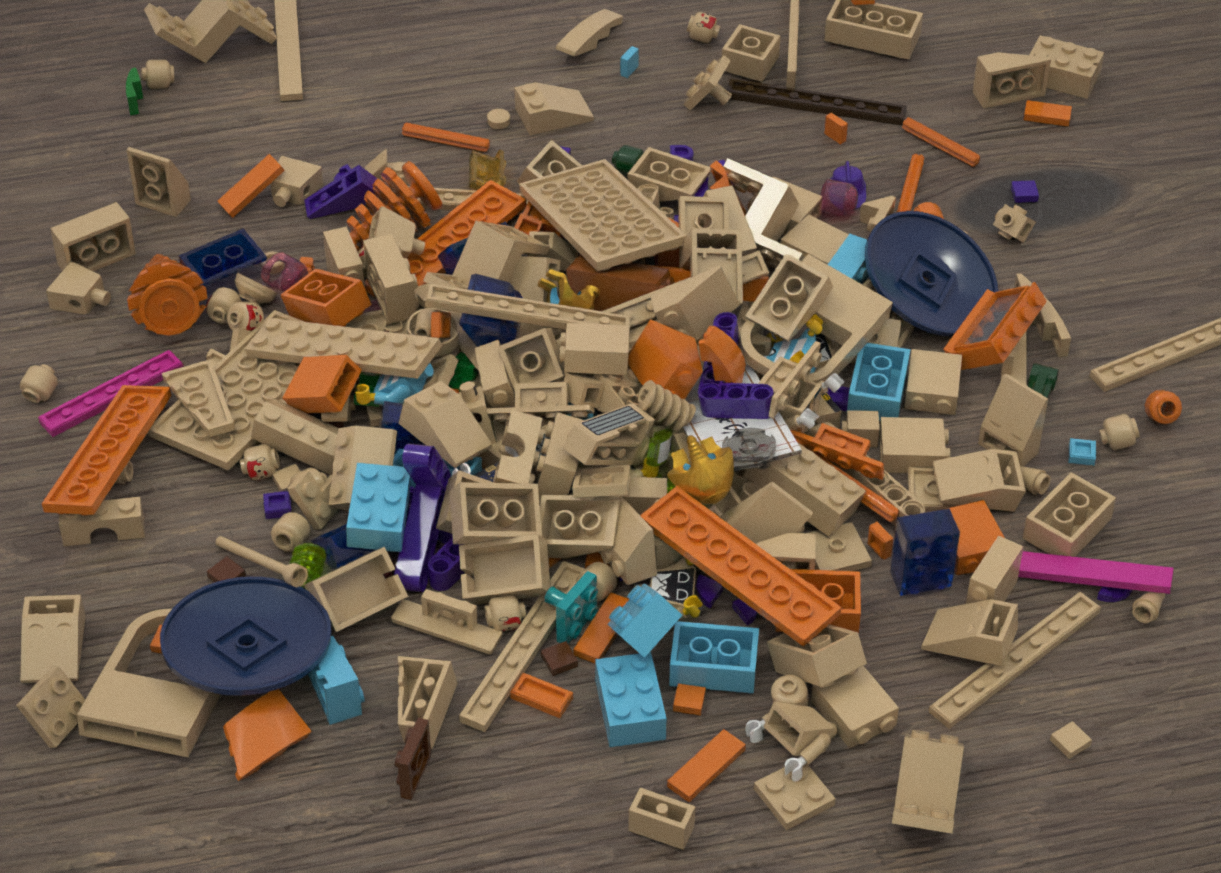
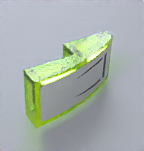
(659, 447)

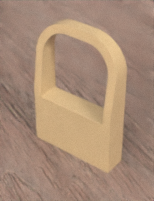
(849, 318)
(142, 708)

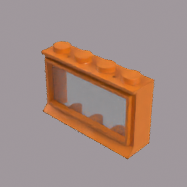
(995, 326)

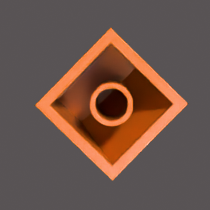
(666, 358)

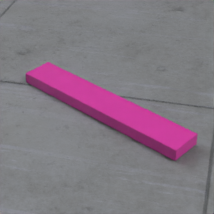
(100, 397)
(1096, 572)

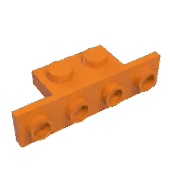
(843, 449)

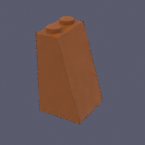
(618, 283)

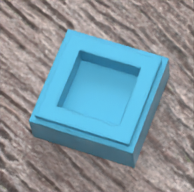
(629, 62)
(1082, 452)

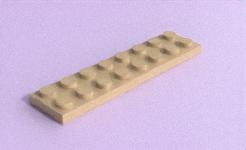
(370, 349)

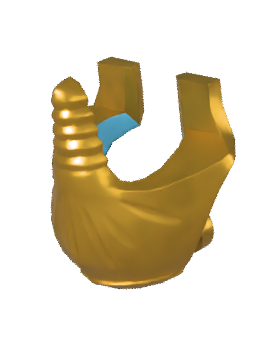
(583, 299)
(709, 473)

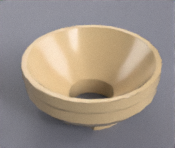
(253, 290)

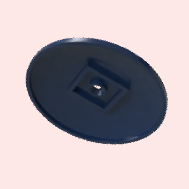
(920, 245)
(278, 621)

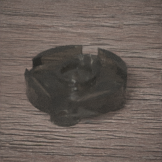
(759, 455)

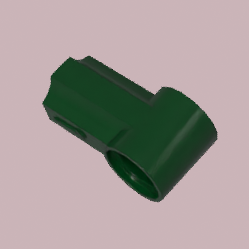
(1043, 379)

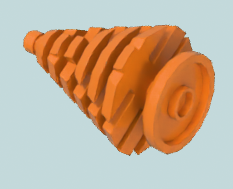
(398, 198)
(166, 296)

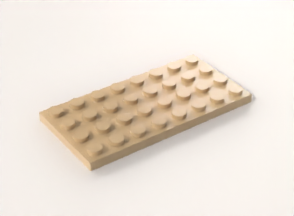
(602, 215)
(246, 387)

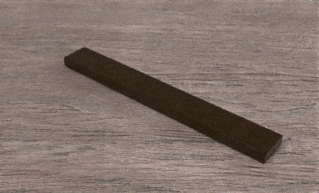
(817, 102)

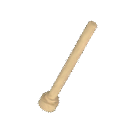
(292, 573)

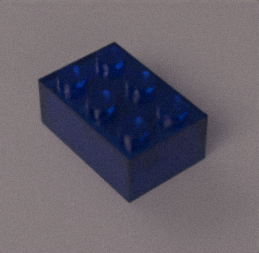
(924, 552)

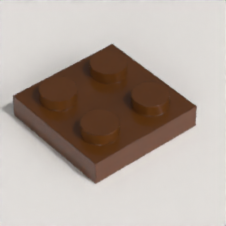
(413, 758)

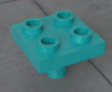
(575, 607)

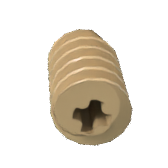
(665, 406)

